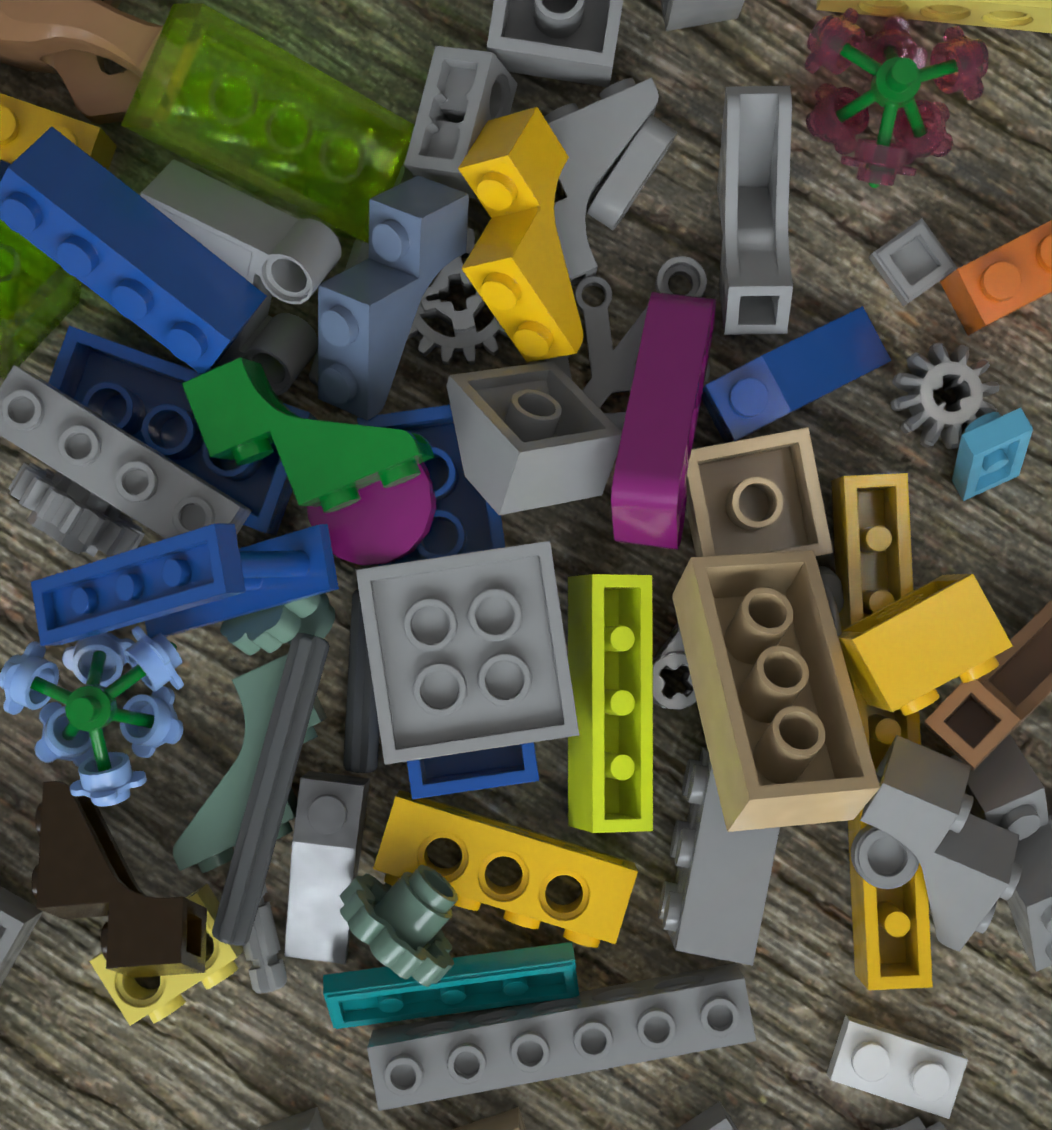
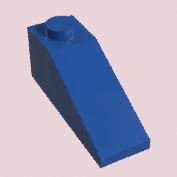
(794, 375)

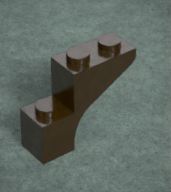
(87, 877)

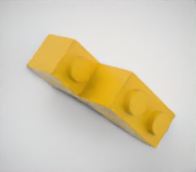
(519, 254)

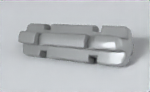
(262, 948)

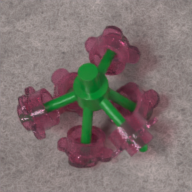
(896, 78)

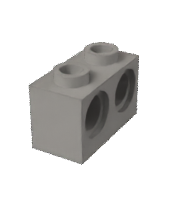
(456, 103)

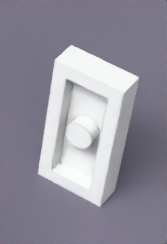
(897, 1067)

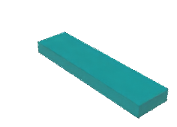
(469, 985)

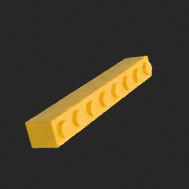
(874, 571)

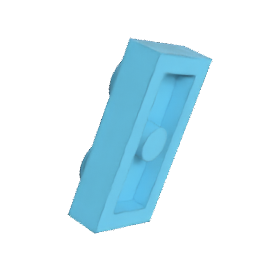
(991, 452)

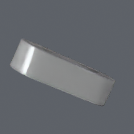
(632, 172)

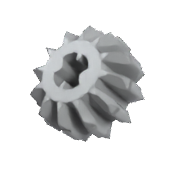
(928, 377)

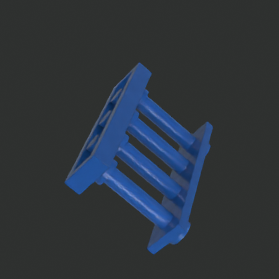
(184, 583)

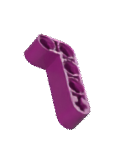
(662, 421)

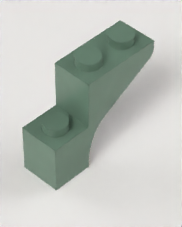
(217, 824)

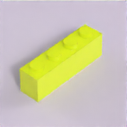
(613, 703)

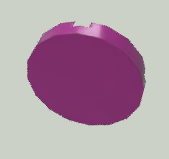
(383, 523)

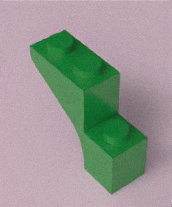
(321, 458)

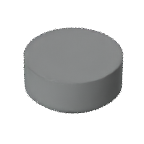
(882, 859)

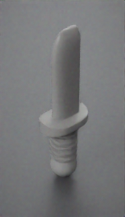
(834, 594)

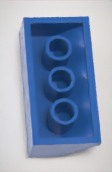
(126, 251)

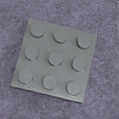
(467, 652)

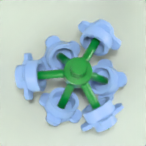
(76, 729)

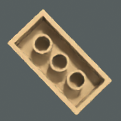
(773, 691)

